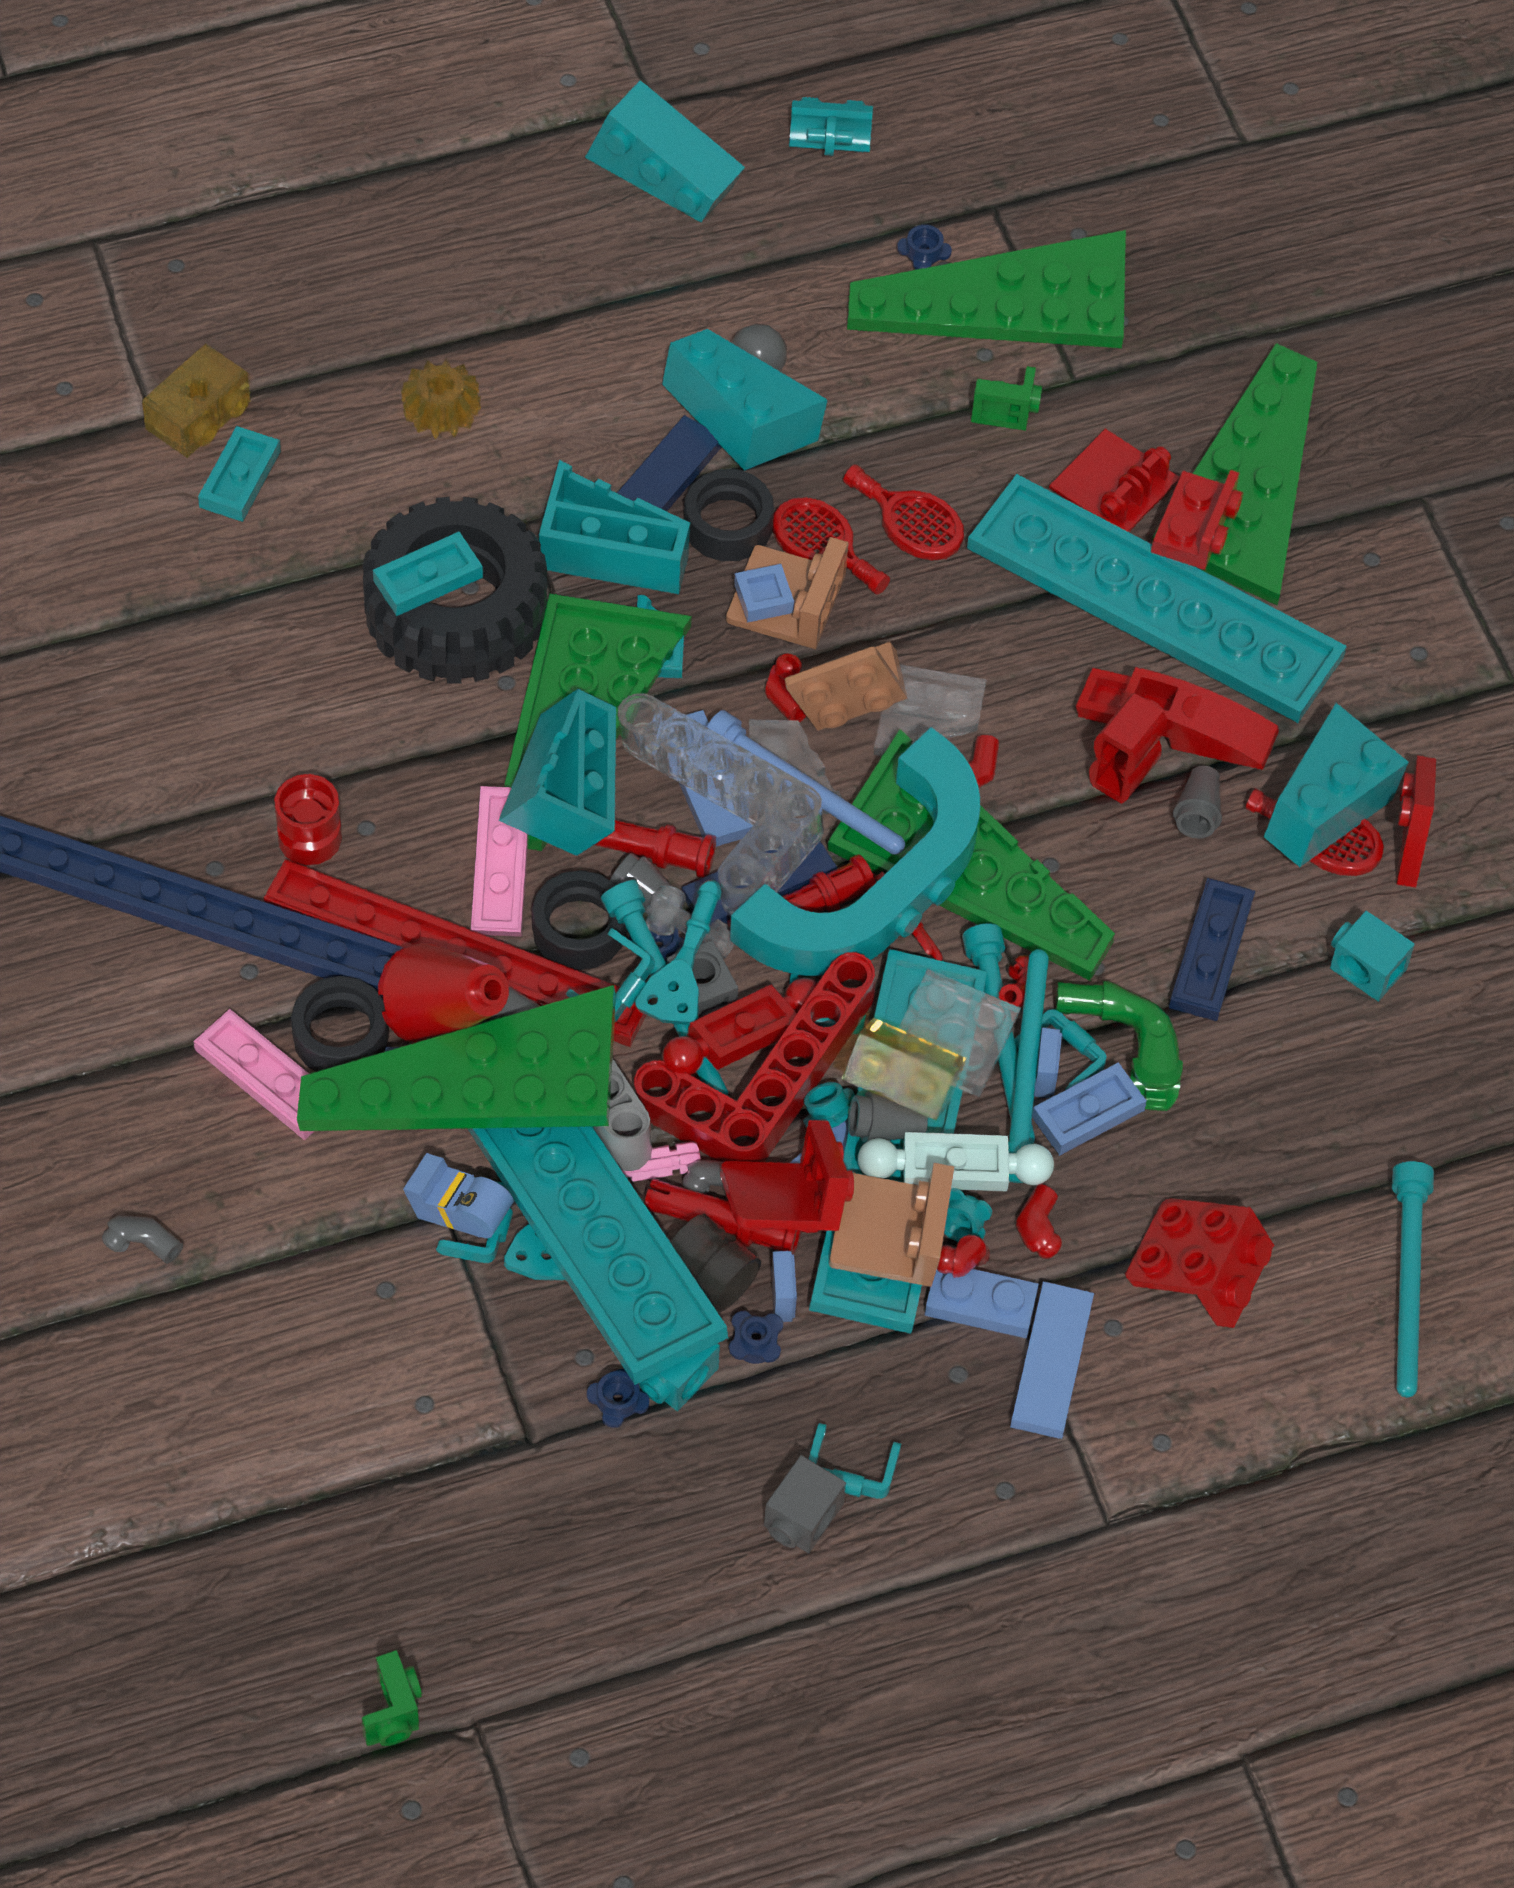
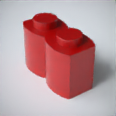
(1128, 747)

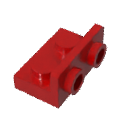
(1196, 518)

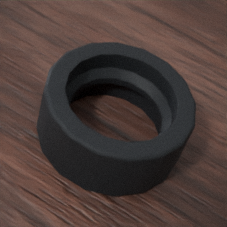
(736, 486)
(567, 951)
(335, 993)

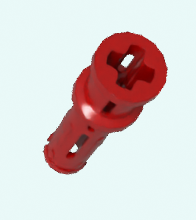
(663, 846)
(833, 889)
(687, 1204)

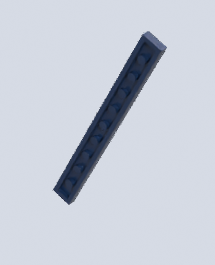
(190, 905)

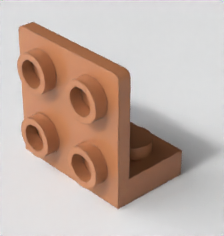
(813, 588)
(849, 686)
(894, 1227)

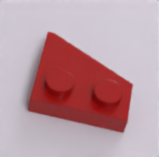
(1415, 814)

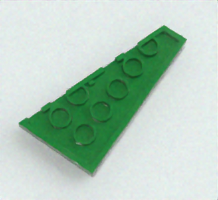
(1034, 294)
(1266, 447)
(593, 649)
(998, 883)
(506, 1073)

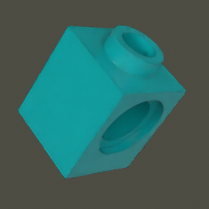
(1370, 955)
(682, 1380)

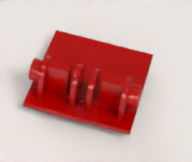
(1116, 480)

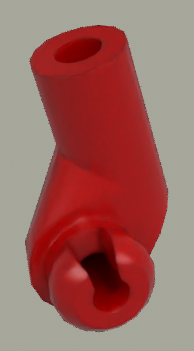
(776, 690)
(985, 759)
(1015, 992)
(1034, 1223)
(969, 1253)

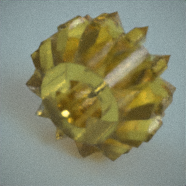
(440, 398)

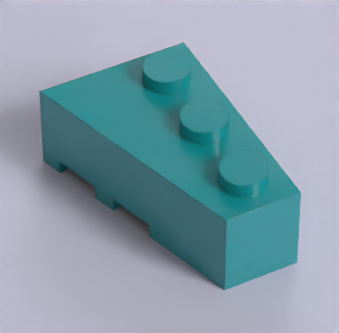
(664, 154)
(741, 399)
(610, 537)
(567, 776)
(1334, 787)

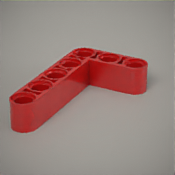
(774, 1077)

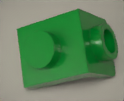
(400, 1690)

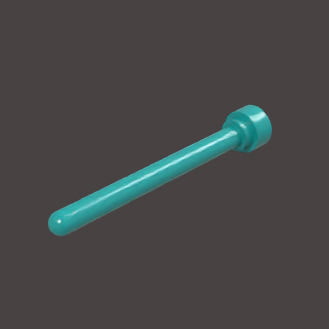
(626, 904)
(985, 948)
(1028, 1053)
(1412, 1184)

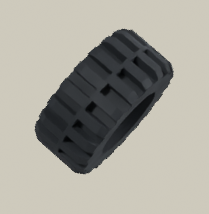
(468, 638)

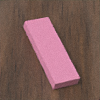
(498, 869)
(254, 1066)

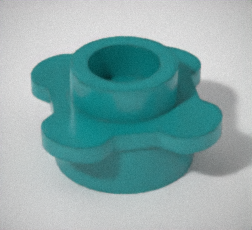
(828, 1103)
(965, 1216)

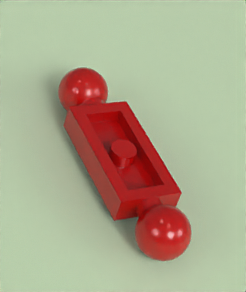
(737, 1028)

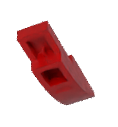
(1196, 717)

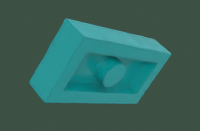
(239, 473)
(427, 573)

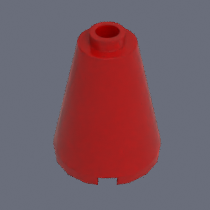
(438, 991)

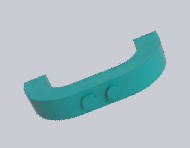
(810, 941)

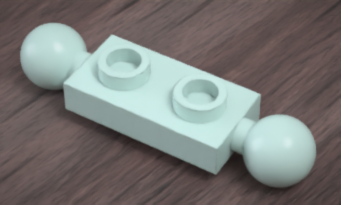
(978, 1160)

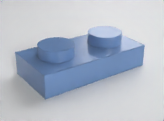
(1089, 1108)
(983, 1301)

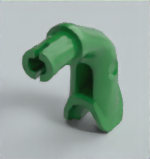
(1158, 1063)

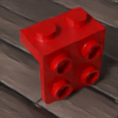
(792, 1195)
(1205, 1253)

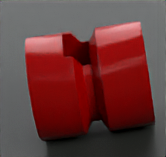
(308, 819)

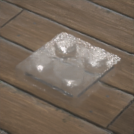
(963, 1023)

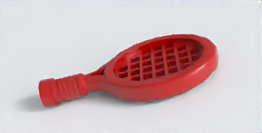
(893, 500)
(874, 579)
(1341, 866)

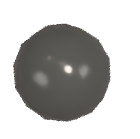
(762, 343)

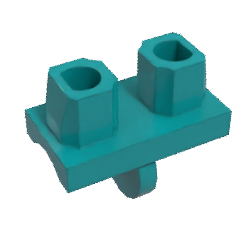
(831, 125)

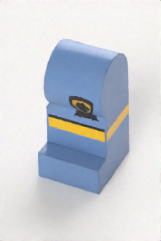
(456, 1198)

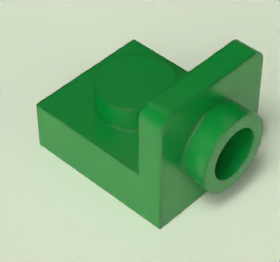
(1006, 403)

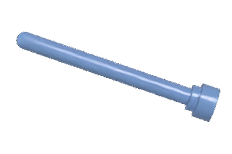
(730, 728)

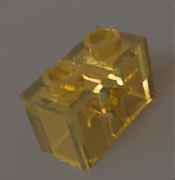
(196, 401)
(904, 1068)

